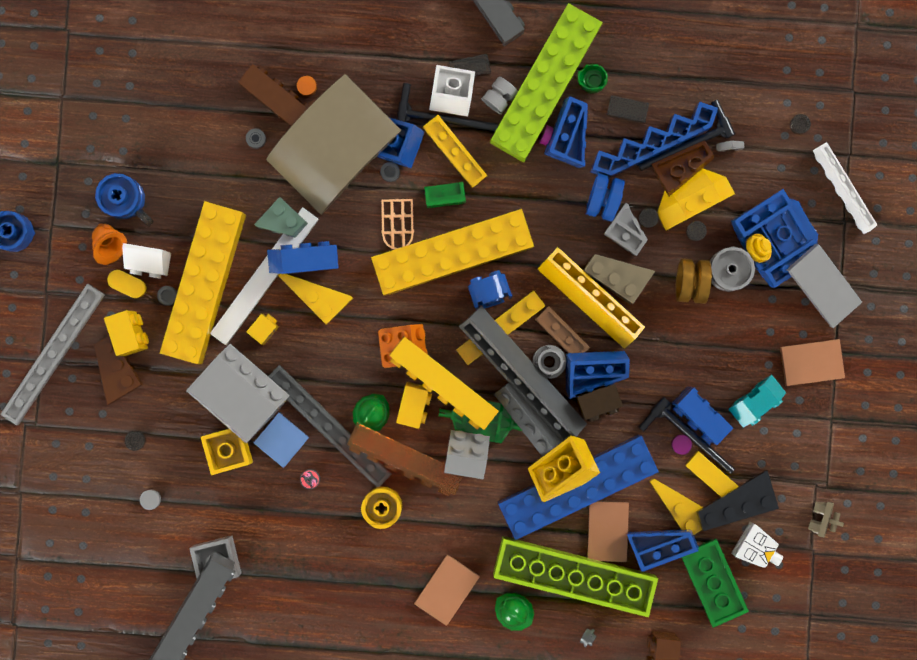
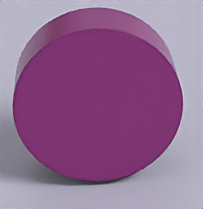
(546, 135)
(681, 444)

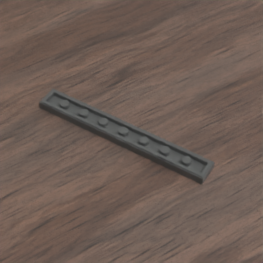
(327, 425)

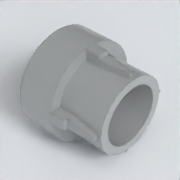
(559, 360)

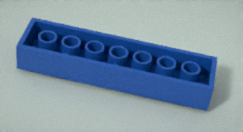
(618, 469)

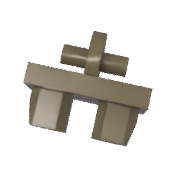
(821, 527)

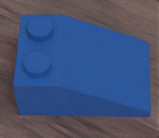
(404, 146)

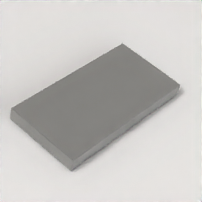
(824, 285)

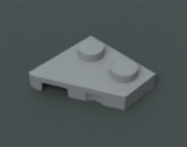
(626, 231)

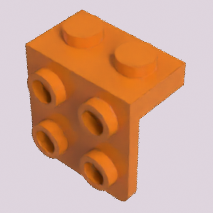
(391, 337)

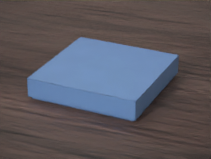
(281, 440)

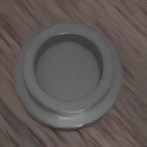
(588, 637)

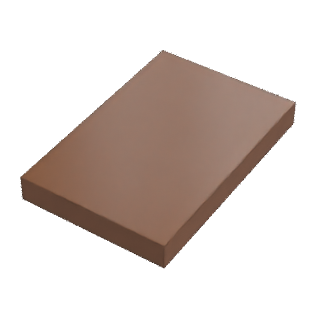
(812, 362)
(608, 531)
(447, 589)

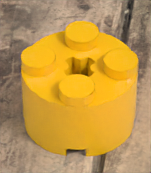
(374, 515)

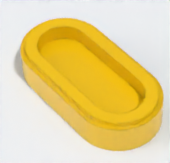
(126, 284)

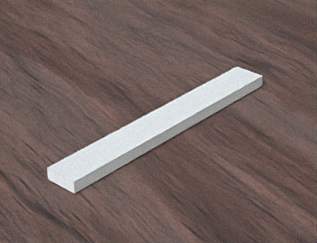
(257, 286)

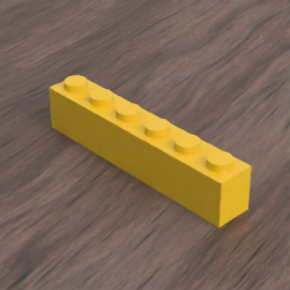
(591, 298)
(443, 382)

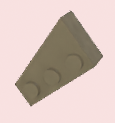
(618, 277)

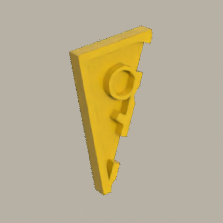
(321, 300)
(680, 507)

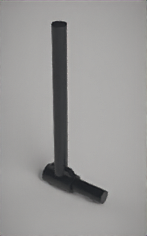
(405, 112)
(723, 128)
(662, 409)

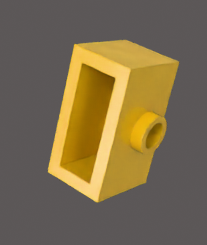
(413, 405)

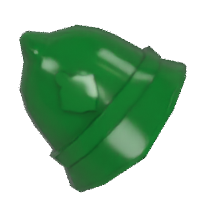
(372, 412)
(514, 611)

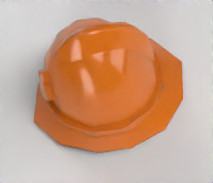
(107, 244)

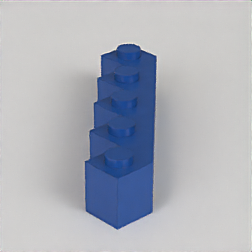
(655, 141)

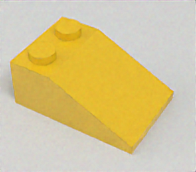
(563, 468)

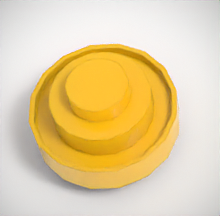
(759, 248)

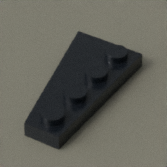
(746, 501)

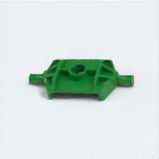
(496, 429)

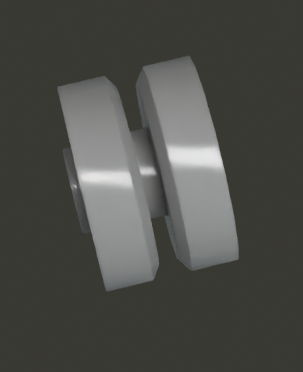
(743, 269)

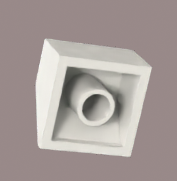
(452, 90)
(146, 259)

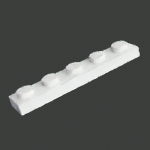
(844, 188)

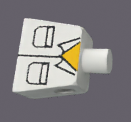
(757, 547)

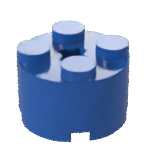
(21, 230)
(489, 290)

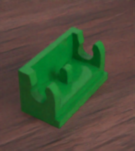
(445, 195)

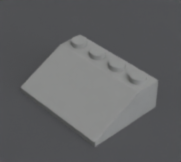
(238, 393)

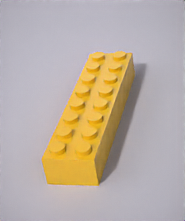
(452, 252)
(203, 283)

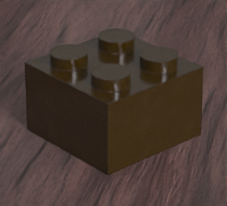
(599, 401)

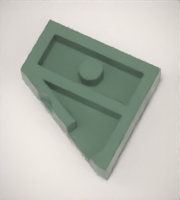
(281, 219)

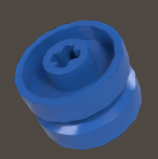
(120, 185)
(605, 197)

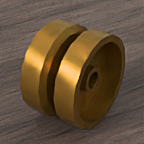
(693, 281)

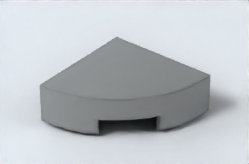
(737, 145)

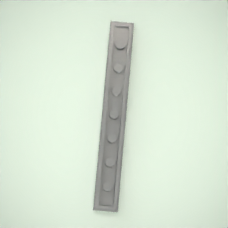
(52, 354)

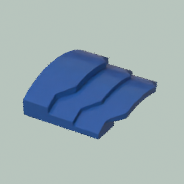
(787, 229)

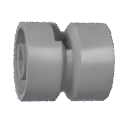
(499, 95)

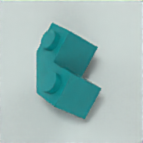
(758, 401)

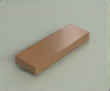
(561, 332)

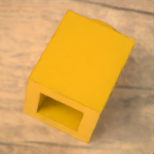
(263, 328)

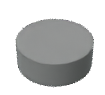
(150, 499)

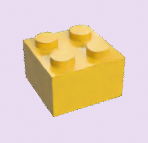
(126, 333)
(225, 451)

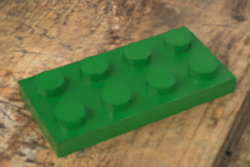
(714, 583)

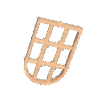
(401, 216)

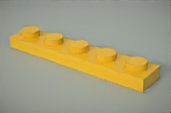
(508, 322)

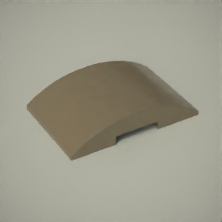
(332, 143)

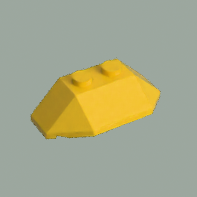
(693, 197)

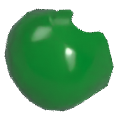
(592, 78)

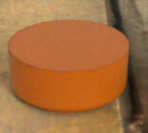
(306, 86)

